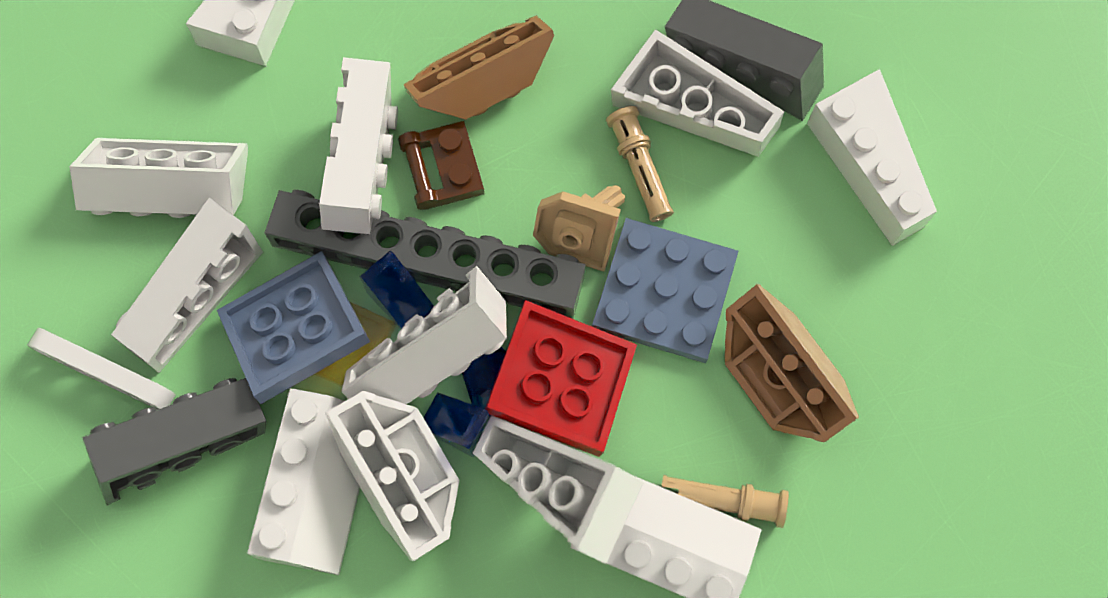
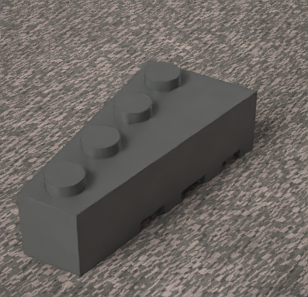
(753, 52)
(173, 436)

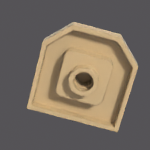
(579, 225)

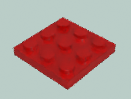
(561, 379)

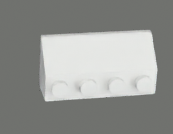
(158, 176)
(306, 492)
(684, 545)

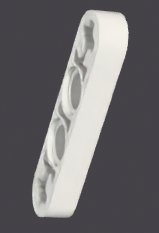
(101, 369)

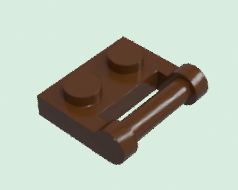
(454, 163)

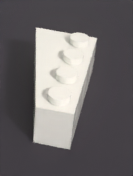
(358, 147)
(567, 487)

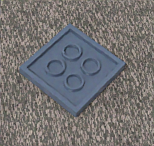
(665, 290)
(292, 327)

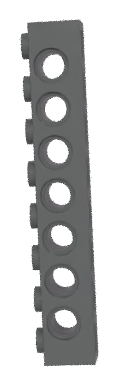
(561, 295)

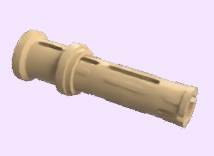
(634, 148)
(745, 501)

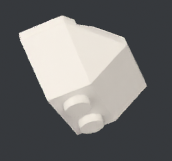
(397, 469)

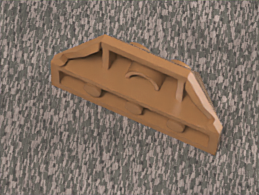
(483, 70)
(785, 369)

